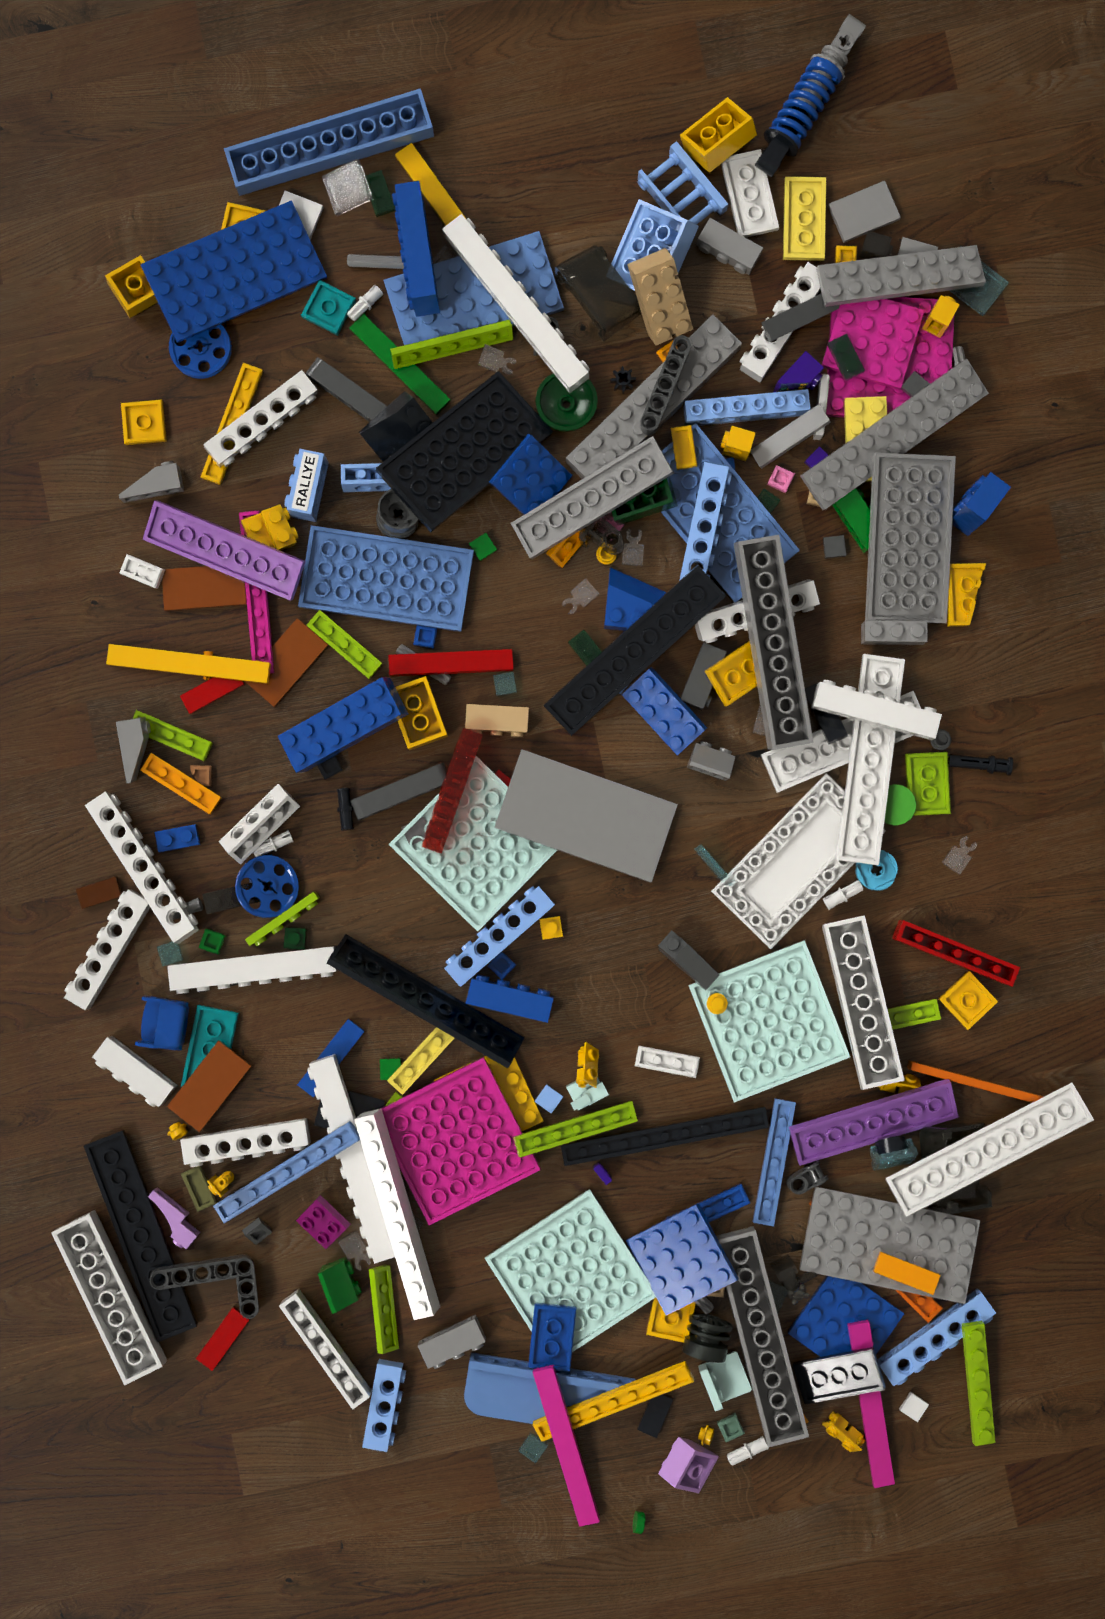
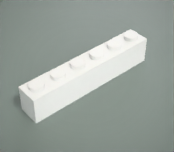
(876, 710)

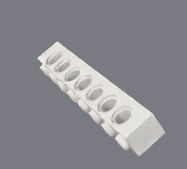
(99, 809)

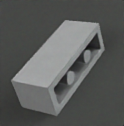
(729, 246)
(894, 632)
(452, 1342)

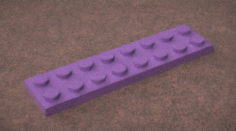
(224, 550)
(873, 1122)

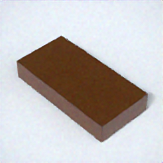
(99, 892)

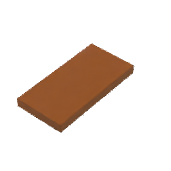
(200, 589)
(291, 658)
(209, 1086)

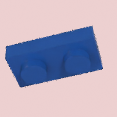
(177, 838)

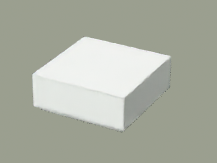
(913, 1406)

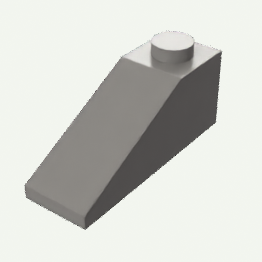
(158, 482)
(133, 741)

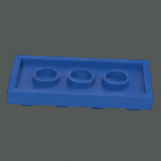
(664, 711)

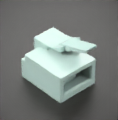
(586, 1096)

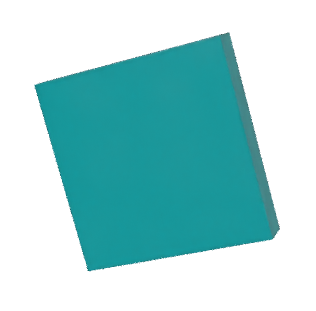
(328, 307)

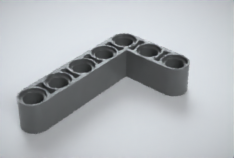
(213, 1275)

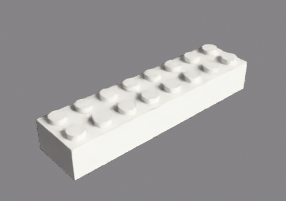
(862, 1002)
(109, 1297)

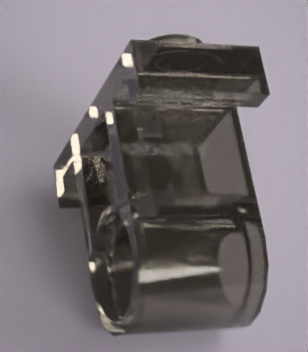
(601, 533)

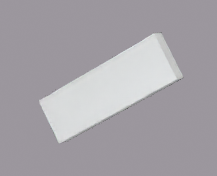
(822, 397)
(667, 1061)

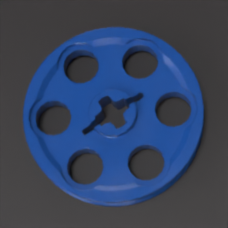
(206, 355)
(257, 891)

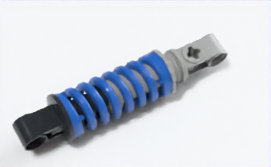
(808, 97)

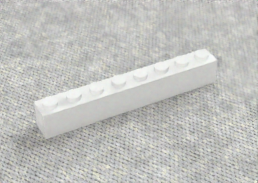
(250, 968)

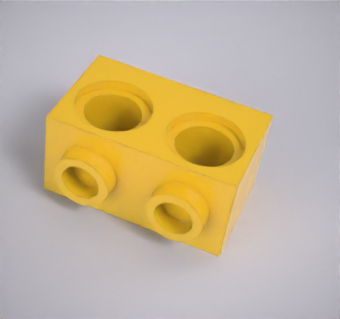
(737, 443)

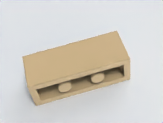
(497, 719)

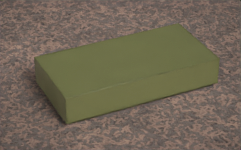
(197, 1186)

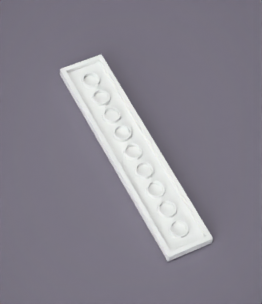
(869, 768)
(989, 1149)

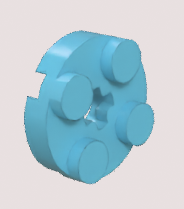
(886, 876)

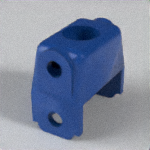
(163, 1023)

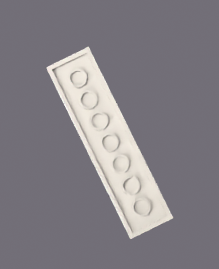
(802, 762)

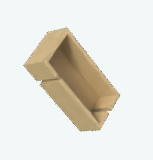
(660, 296)

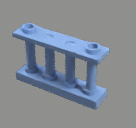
(691, 172)

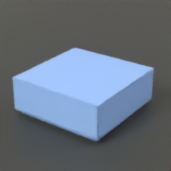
(548, 1098)

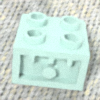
(724, 1379)

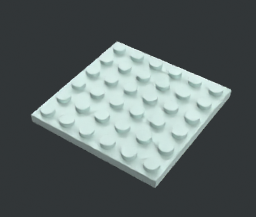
(478, 862)
(773, 1022)
(573, 1262)

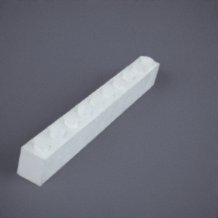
(515, 303)
(339, 1111)
(397, 1213)

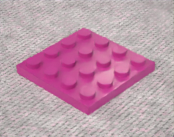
(882, 337)

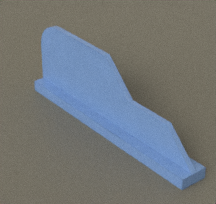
(509, 1392)

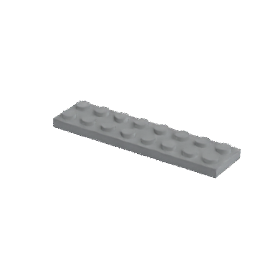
(900, 275)
(592, 498)

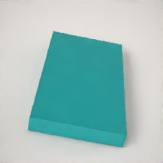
(208, 1027)

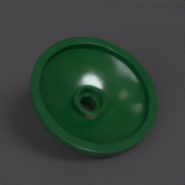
(552, 396)

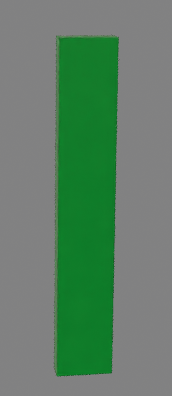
(410, 375)

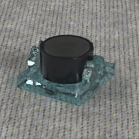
(892, 1152)

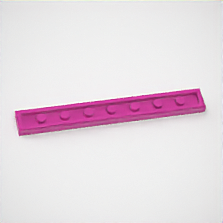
(258, 615)
(872, 1415)
(566, 1445)

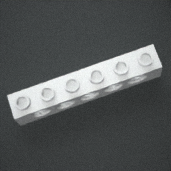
(757, 367)
(298, 383)
(704, 627)
(74, 991)
(192, 1144)
(325, 1349)

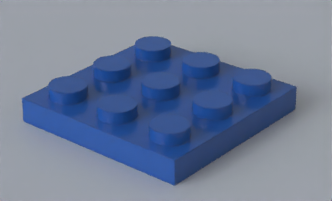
(530, 476)

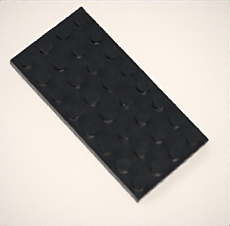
(461, 451)

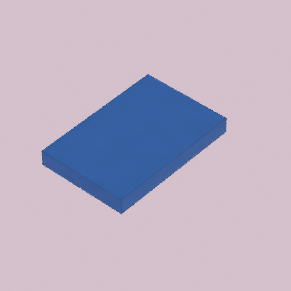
(552, 1336)

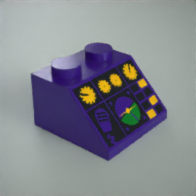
(801, 375)

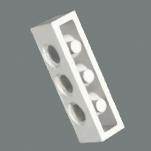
(259, 824)

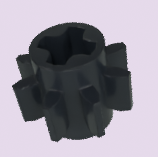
(624, 385)

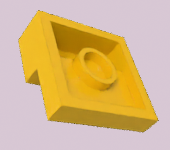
(271, 528)

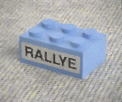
(306, 485)

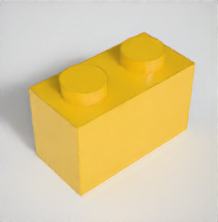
(941, 315)

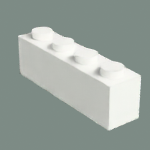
(134, 1071)

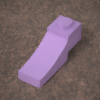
(182, 1232)

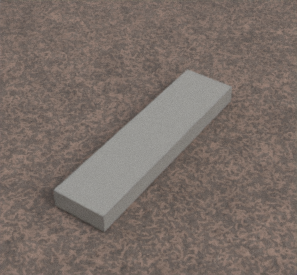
(790, 436)

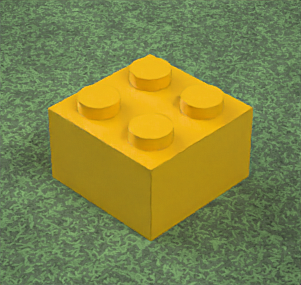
(131, 287)

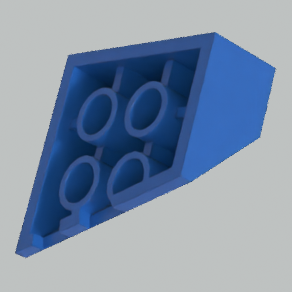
(627, 600)

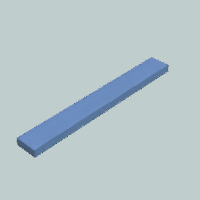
(287, 1172)

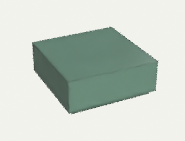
(730, 1427)

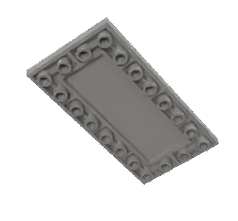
(586, 816)

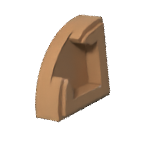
(202, 774)

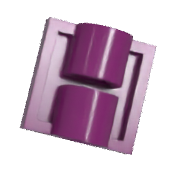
(323, 1222)

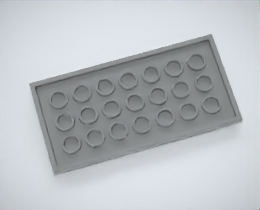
(910, 537)
(852, 1229)

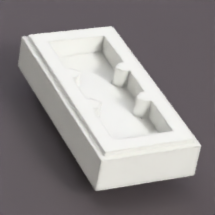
(142, 571)

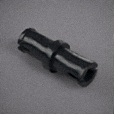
(345, 809)

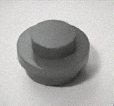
(942, 740)

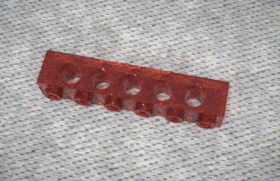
(451, 790)

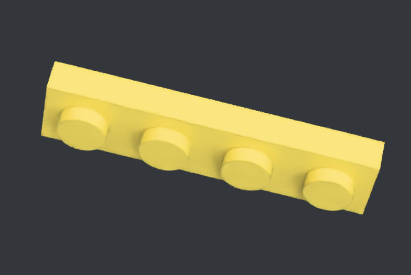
(420, 1060)

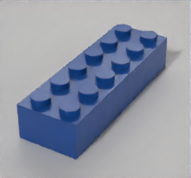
(415, 249)
(343, 724)

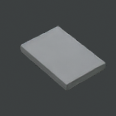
(864, 211)

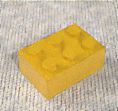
(718, 134)
(424, 719)

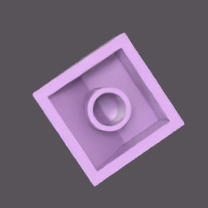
(688, 1465)

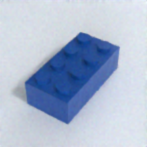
(979, 503)
(510, 999)

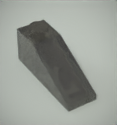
(226, 899)

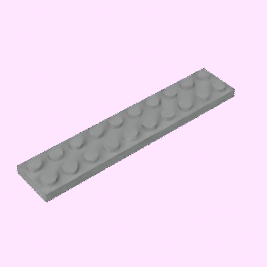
(894, 433)

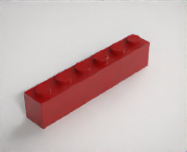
(955, 953)

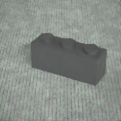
(698, 684)

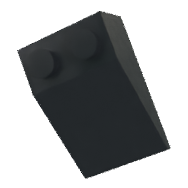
(395, 426)

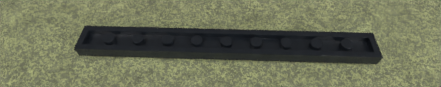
(664, 1136)

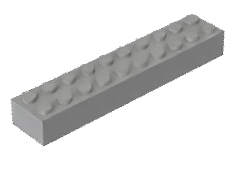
(710, 350)
(773, 642)
(762, 1340)

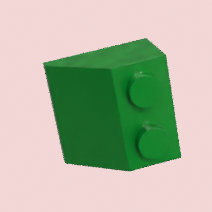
(339, 1284)

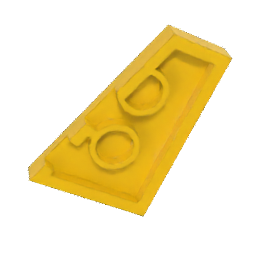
(963, 588)

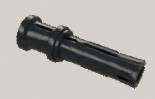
(990, 764)

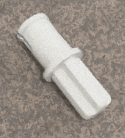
(365, 302)
(274, 843)
(842, 894)
(747, 1451)

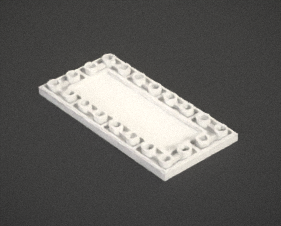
(789, 866)

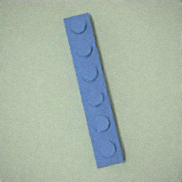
(774, 1162)

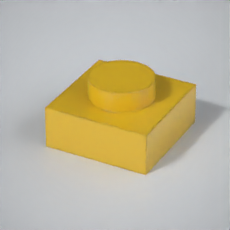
(551, 927)

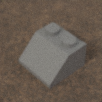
(711, 761)

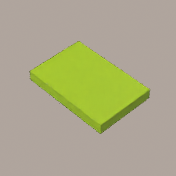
(929, 782)

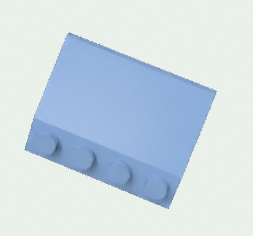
(649, 232)

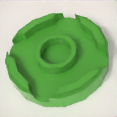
(900, 805)

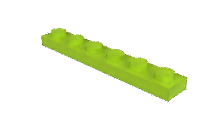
(451, 344)
(575, 1129)
(978, 1383)

